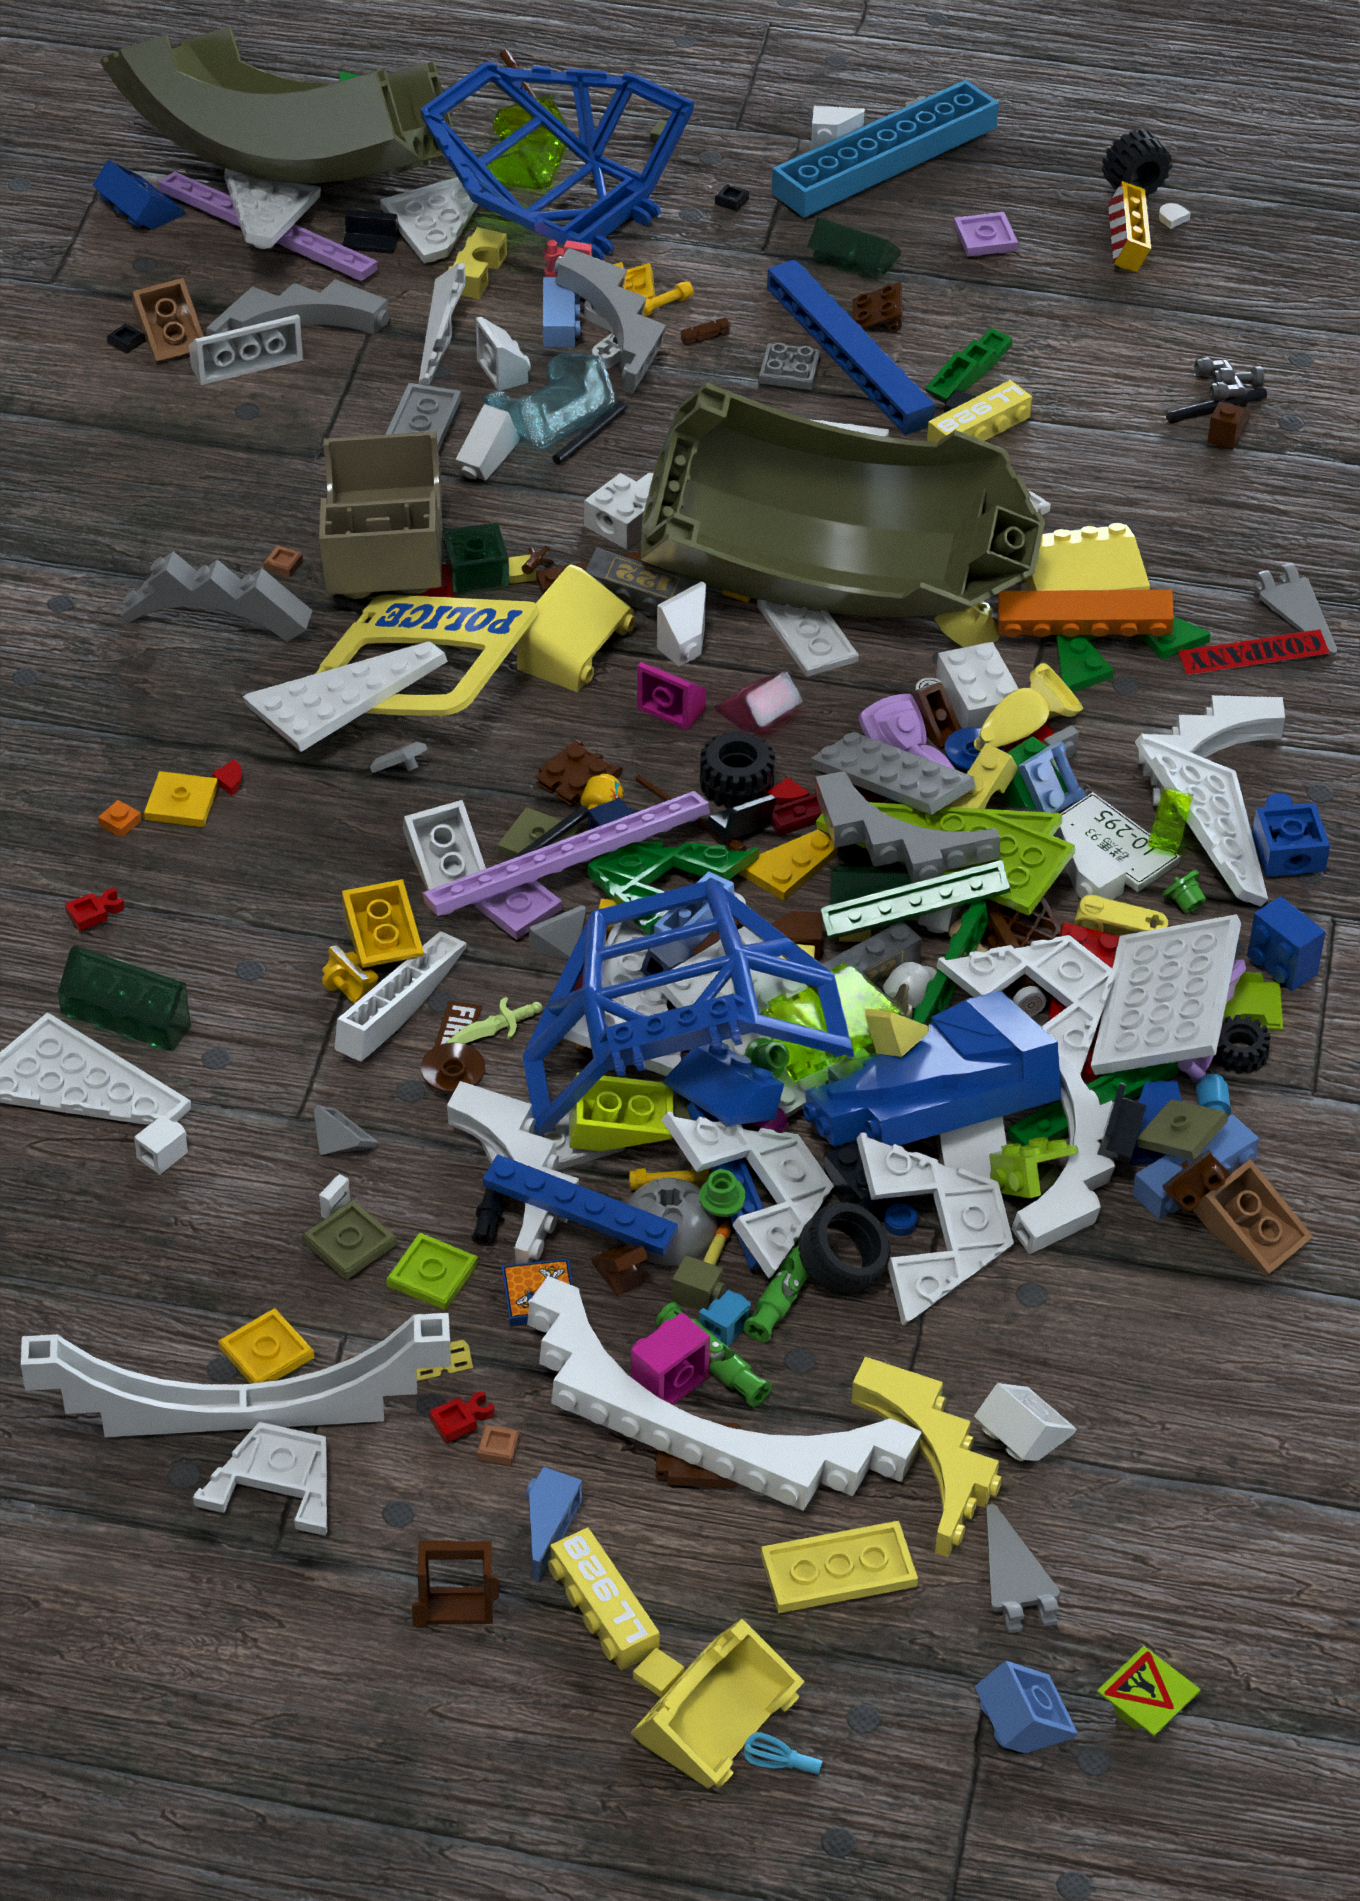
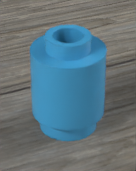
(1213, 1093)

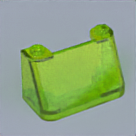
(536, 157)
(805, 1009)

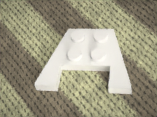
(278, 1462)

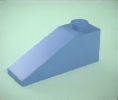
(552, 1507)

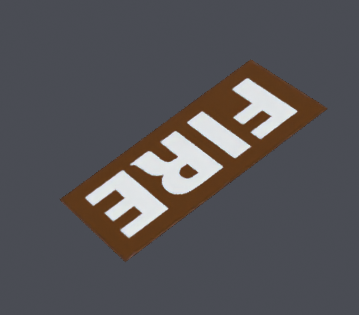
(457, 1017)

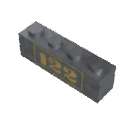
(635, 581)
(881, 952)

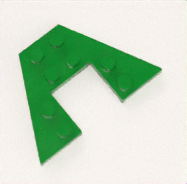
(1084, 666)
(632, 867)

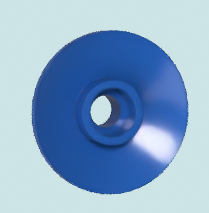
(961, 749)

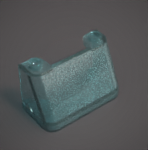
(574, 397)

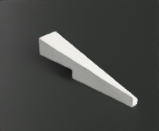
(439, 331)

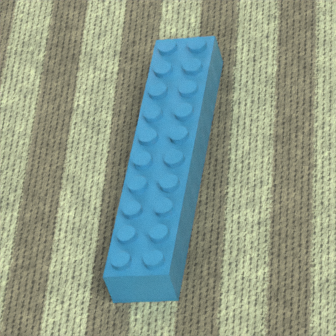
(884, 148)

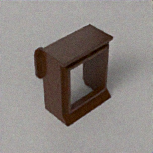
(455, 1604)

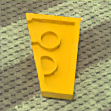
(791, 864)

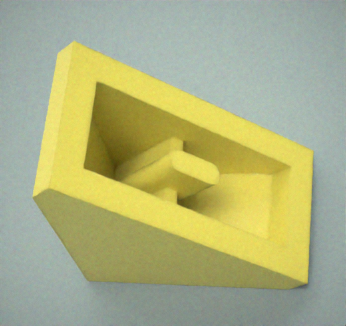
(893, 1033)

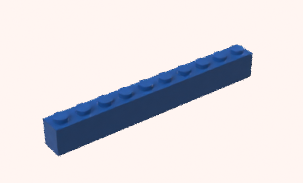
(850, 347)

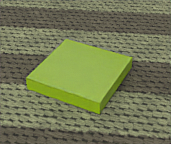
(432, 1271)

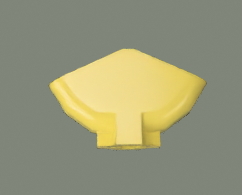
(970, 625)

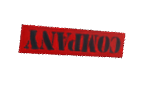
(1253, 652)

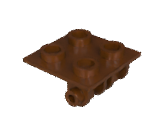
(879, 307)

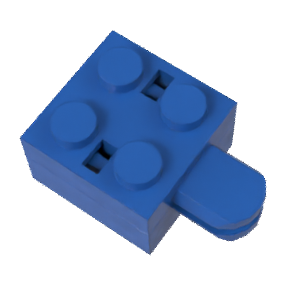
(1290, 837)

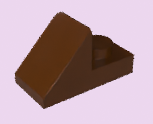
(621, 1267)

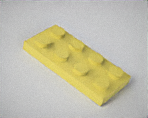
(838, 1566)

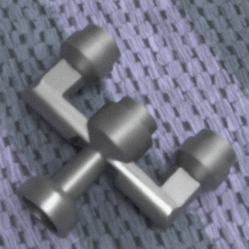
(1225, 380)

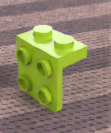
(1017, 1165)

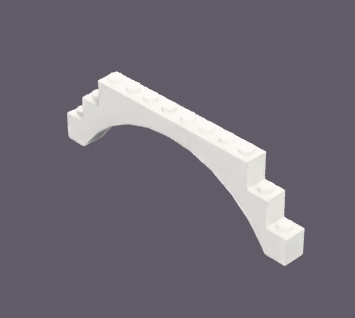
(149, 1405)
(774, 1465)

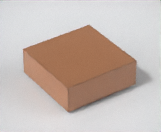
(283, 561)
(498, 1445)

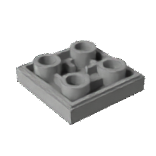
(789, 366)

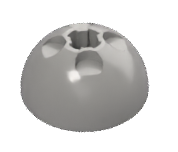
(679, 1203)

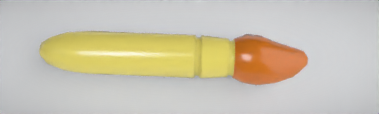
(721, 1236)

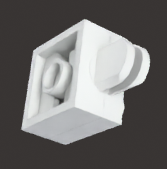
(618, 509)

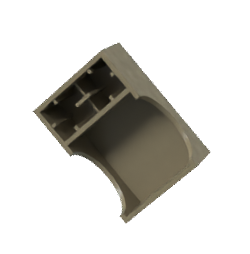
(381, 514)

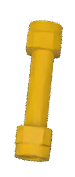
(681, 291)
(639, 1177)

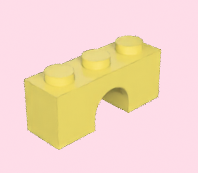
(482, 251)
(991, 773)

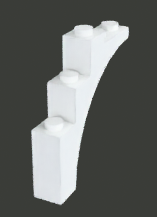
(1224, 724)
(508, 1129)
(1070, 1201)

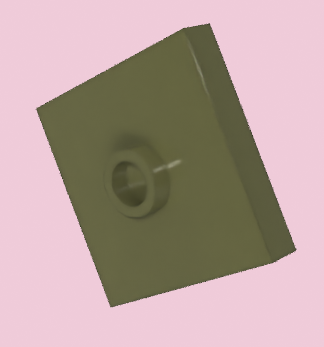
(527, 829)
(1182, 1129)
(349, 1239)

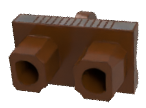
(1196, 1180)

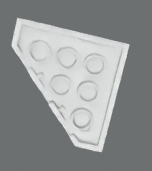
(431, 217)

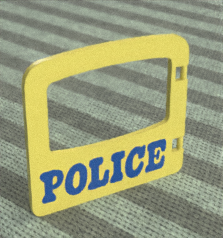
(443, 621)

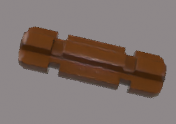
(705, 331)

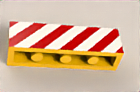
(1129, 227)

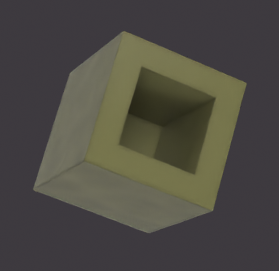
(697, 1283)

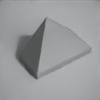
(558, 934)
(339, 1133)

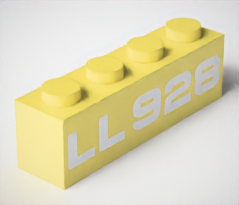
(985, 414)
(603, 1598)

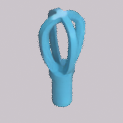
(788, 1757)

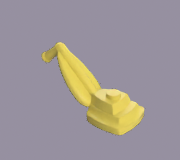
(1028, 709)

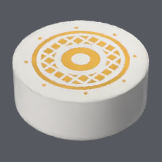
(1030, 1000)

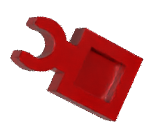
(90, 910)
(458, 1419)

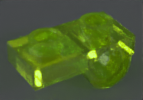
(1170, 820)

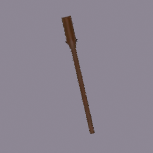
(510, 63)
(733, 845)

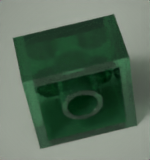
(475, 557)

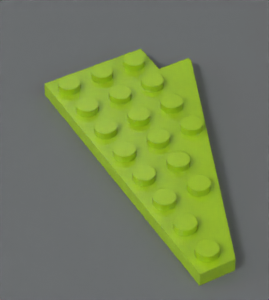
(1027, 845)

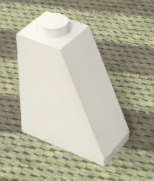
(487, 443)

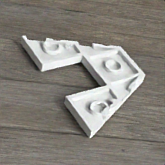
(1060, 968)
(781, 1164)
(969, 1216)

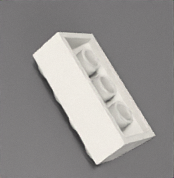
(246, 350)

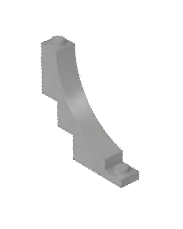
(604, 288)
(334, 306)

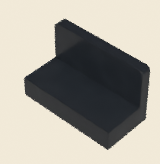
(371, 231)
(743, 818)
(1121, 1128)

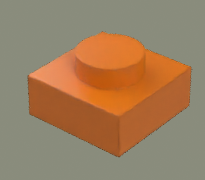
(119, 818)

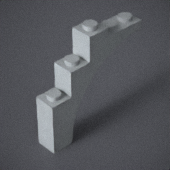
(216, 587)
(889, 840)

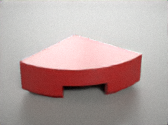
(229, 777)
(787, 791)

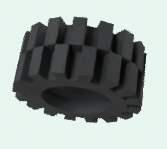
(1239, 1057)

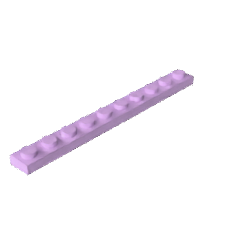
(296, 238)
(565, 853)

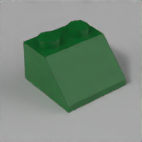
(1017, 793)

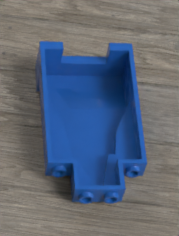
(968, 1069)

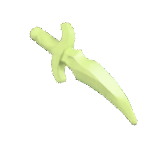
(494, 1023)

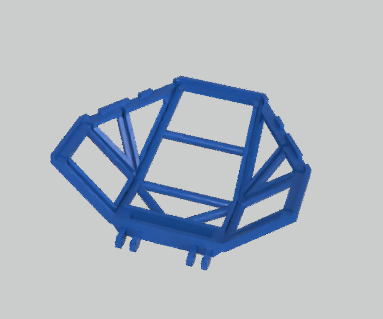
(612, 208)
(681, 1028)

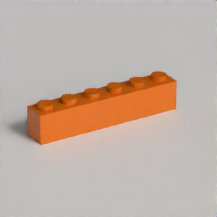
(1085, 612)

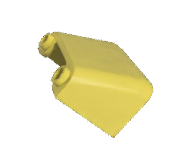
(570, 628)
(718, 1705)

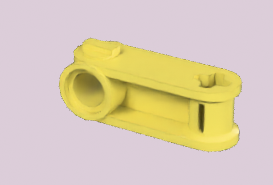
(1116, 917)

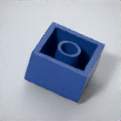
(1286, 943)

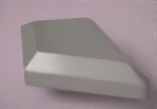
(402, 754)

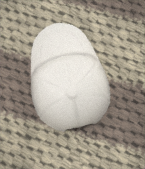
(915, 976)

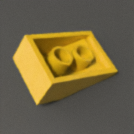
(381, 923)

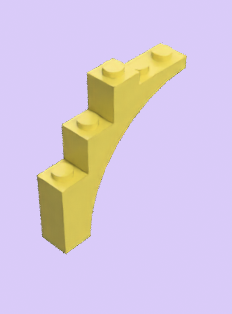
(945, 1441)

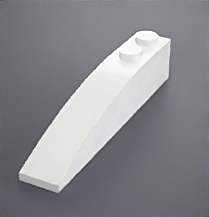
(395, 998)

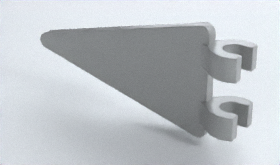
(1294, 602)
(1016, 1575)

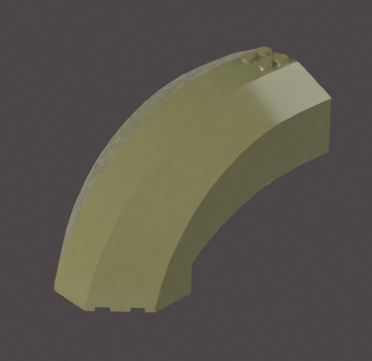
(275, 123)
(835, 512)

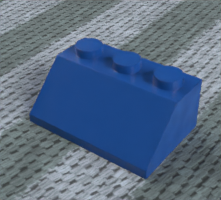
(135, 197)
(726, 1085)

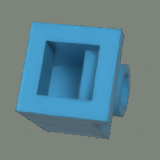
(726, 1316)

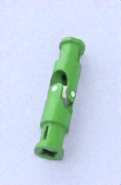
(777, 1297)
(733, 1370)

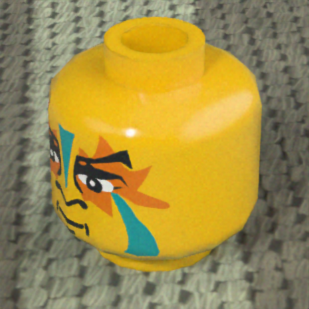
(601, 790)

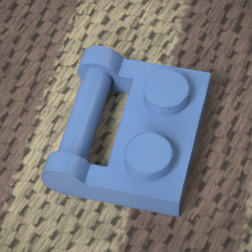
(1043, 782)

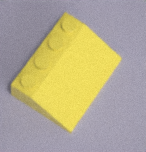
(1089, 560)

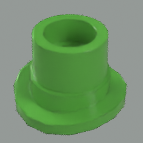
(1186, 892)
(768, 1055)
(722, 1194)

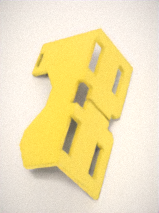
(455, 1358)

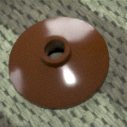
(451, 1063)

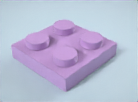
(985, 234)
(520, 908)

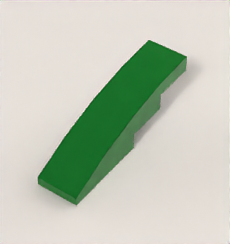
(970, 365)

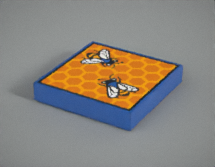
(524, 1280)

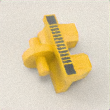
(345, 973)

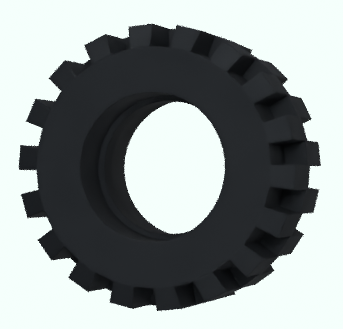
(1137, 161)
(736, 768)

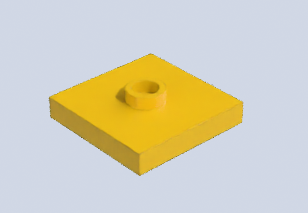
(181, 799)
(266, 1348)

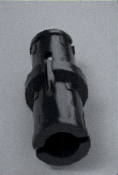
(488, 1215)

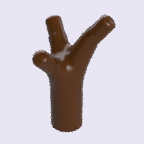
(536, 559)

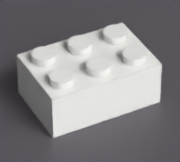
(974, 681)

